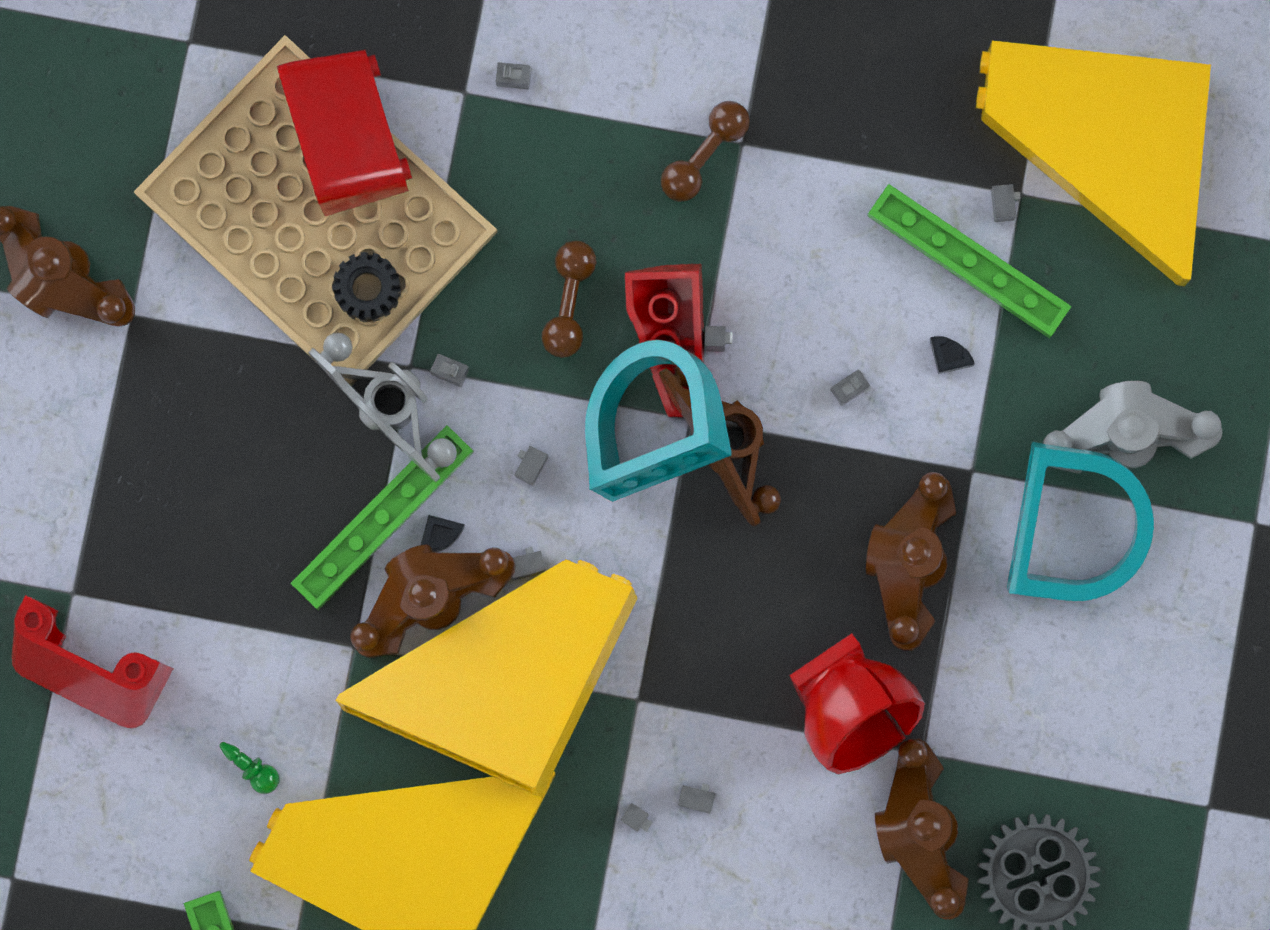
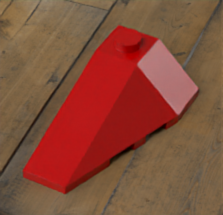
(668, 307)

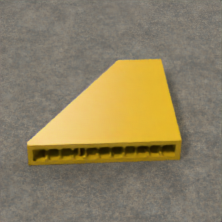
(1110, 134)
(507, 678)
(400, 854)

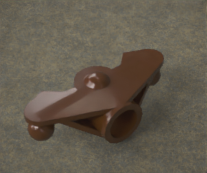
(55, 274)
(766, 497)
(911, 559)
(428, 592)
(920, 831)

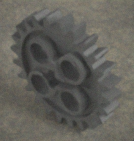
(1026, 842)

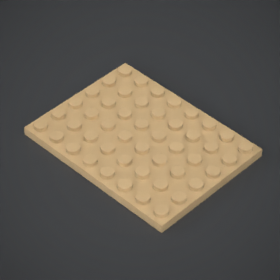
(251, 212)

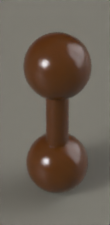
(682, 178)
(562, 334)

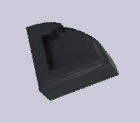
(949, 355)
(441, 533)

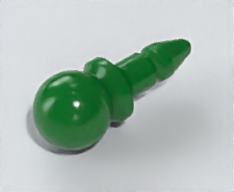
(262, 777)

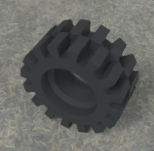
(351, 271)

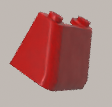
(343, 130)
(118, 696)

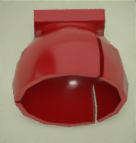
(848, 703)

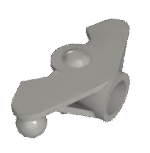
(338, 348)
(1135, 422)

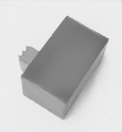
(513, 75)
(1004, 202)
(717, 338)
(449, 370)
(850, 387)
(531, 465)
(529, 564)
(697, 799)
(636, 818)

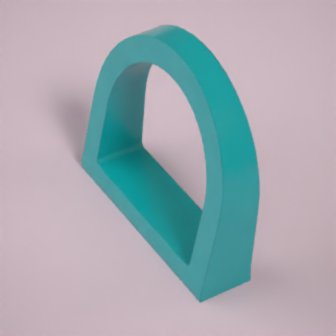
(704, 447)
(1034, 585)

